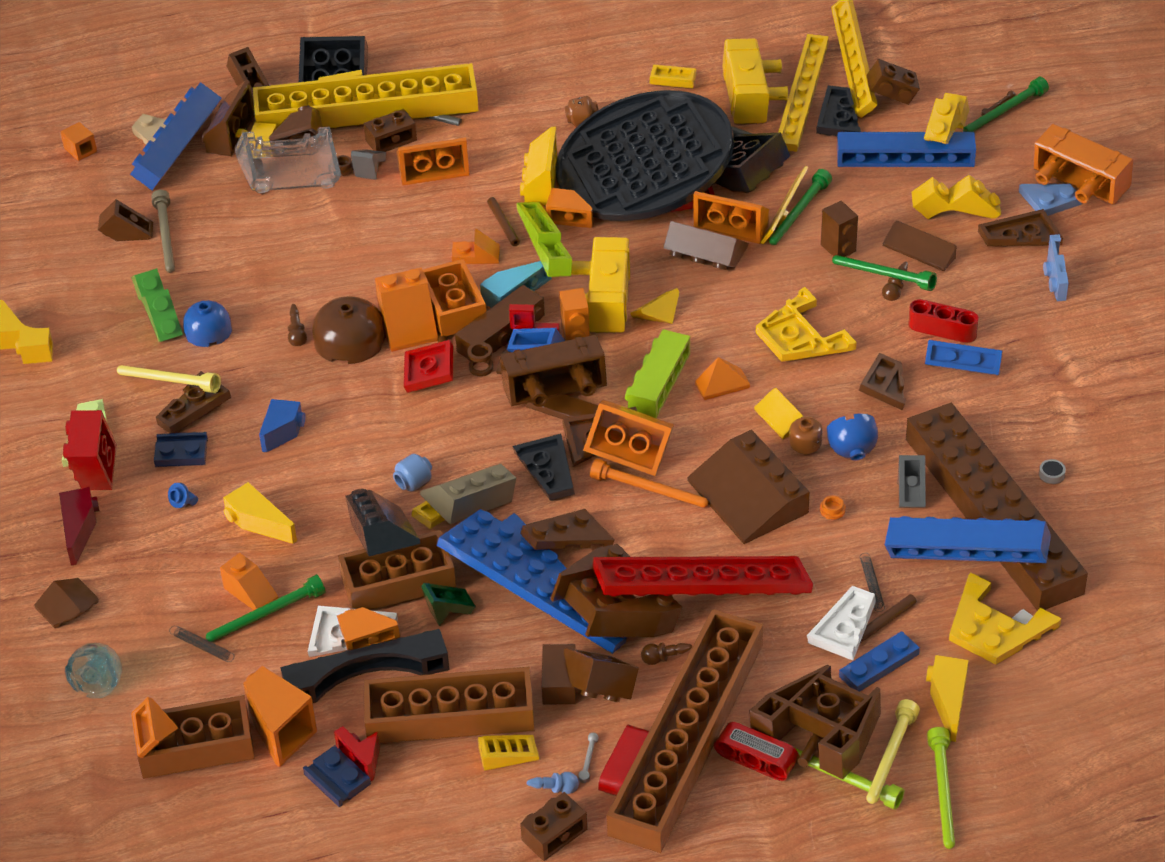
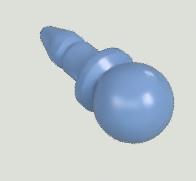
(565, 782)

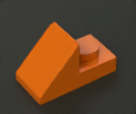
(481, 251)

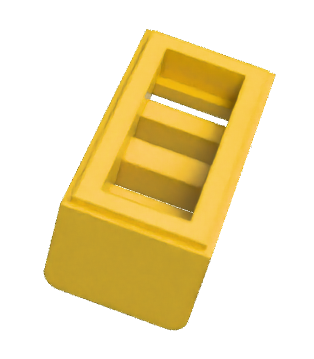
(500, 759)

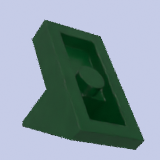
(446, 599)

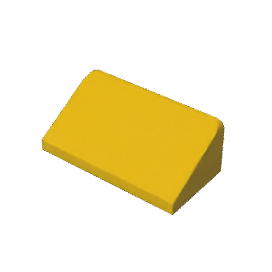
(777, 412)

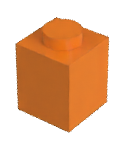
(78, 141)

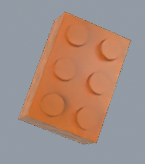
(453, 296)

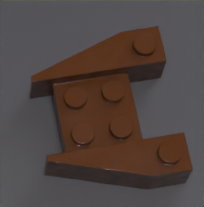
(613, 615)
(826, 709)

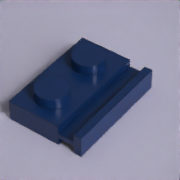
(180, 449)
(337, 776)

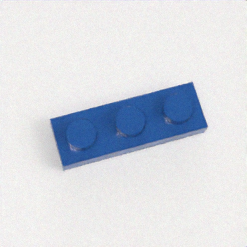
(963, 357)
(879, 661)

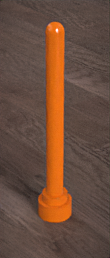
(601, 470)

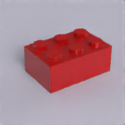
(90, 449)

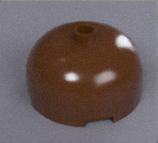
(348, 330)

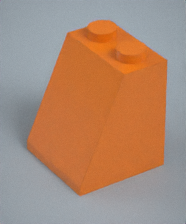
(406, 309)
(279, 713)

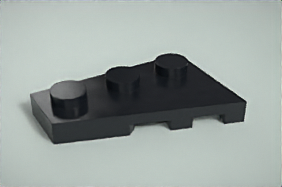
(837, 112)
(548, 465)

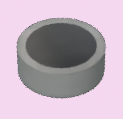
(1052, 471)

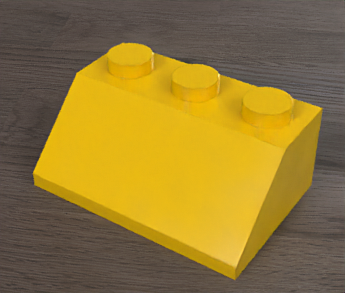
(540, 169)

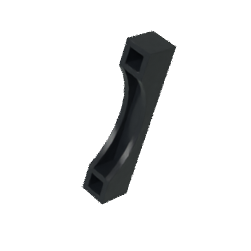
(415, 654)

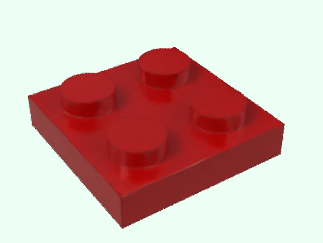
(428, 366)

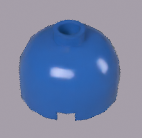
(207, 323)
(854, 436)

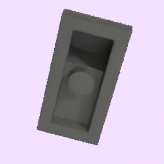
(366, 162)
(911, 481)

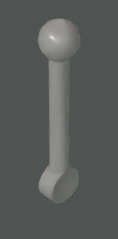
(584, 775)

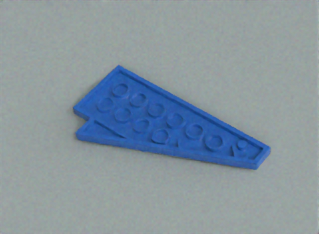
(509, 560)

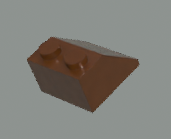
(600, 674)

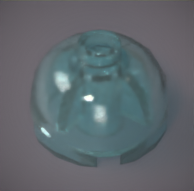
(94, 670)

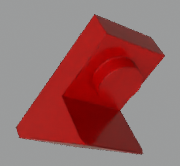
(362, 753)

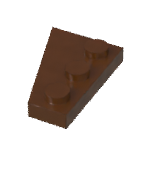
(1019, 230)

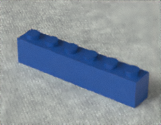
(175, 136)
(904, 150)
(968, 539)

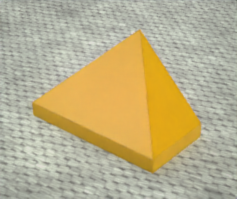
(659, 309)

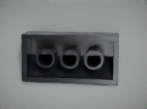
(379, 523)

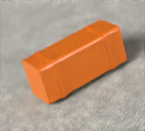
(1082, 164)

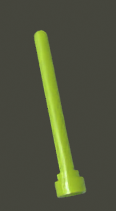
(939, 740)
(890, 795)

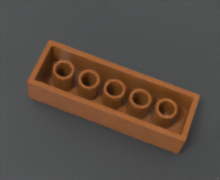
(449, 705)

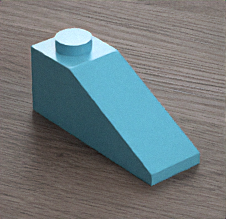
(507, 281)

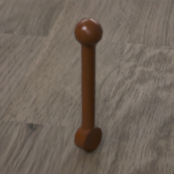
(1010, 94)

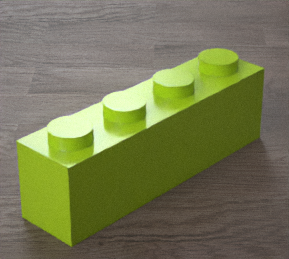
(658, 372)

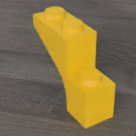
(947, 116)
(965, 196)
(31, 343)

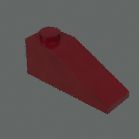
(79, 519)

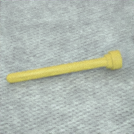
(208, 382)
(906, 713)

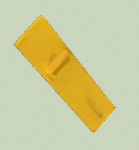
(782, 213)

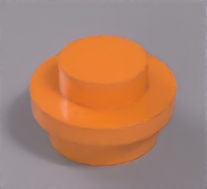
(832, 507)

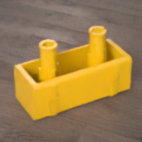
(746, 81)
(608, 283)

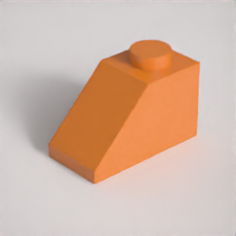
(569, 209)
(247, 582)
(365, 627)

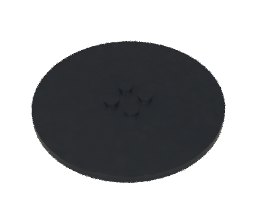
(646, 154)

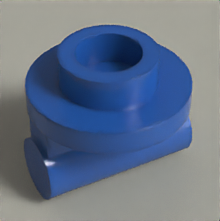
(180, 496)

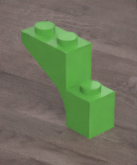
(157, 304)

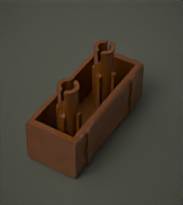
(557, 367)

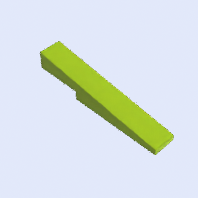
(546, 239)

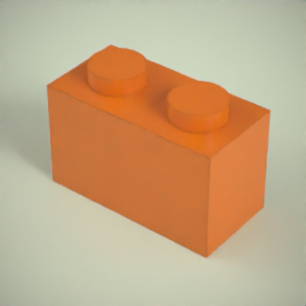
(574, 314)

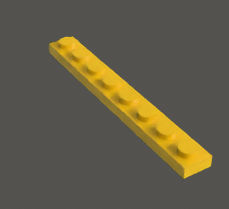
(853, 56)
(803, 90)

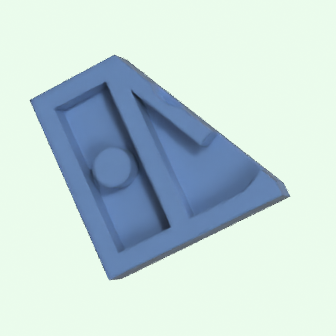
(1050, 197)
(1056, 270)

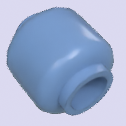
(412, 472)

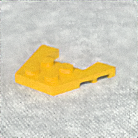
(794, 338)
(990, 631)

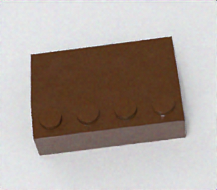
(750, 487)

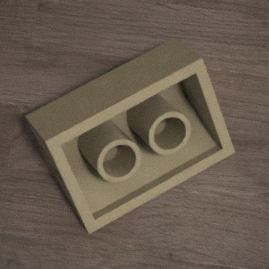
(471, 492)

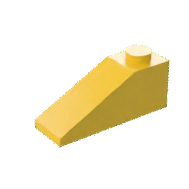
(257, 514)
(947, 689)

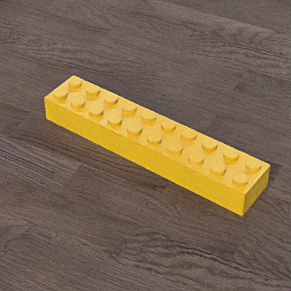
(368, 97)

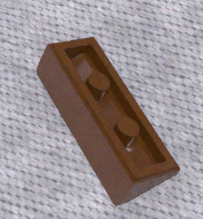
(920, 246)

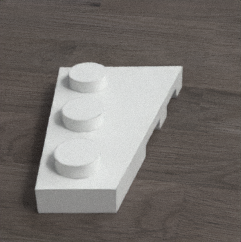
(844, 624)
(326, 633)

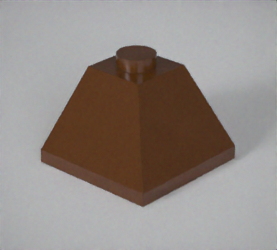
(298, 124)

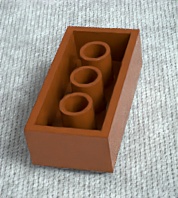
(395, 574)
(205, 737)

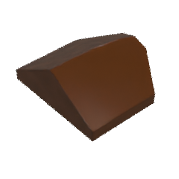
(65, 601)

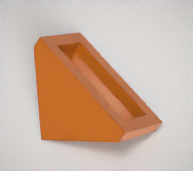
(721, 379)
(150, 726)

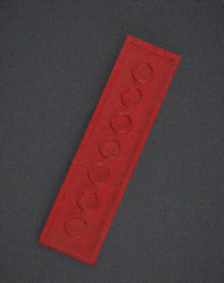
(702, 575)

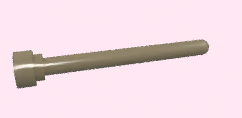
(161, 201)

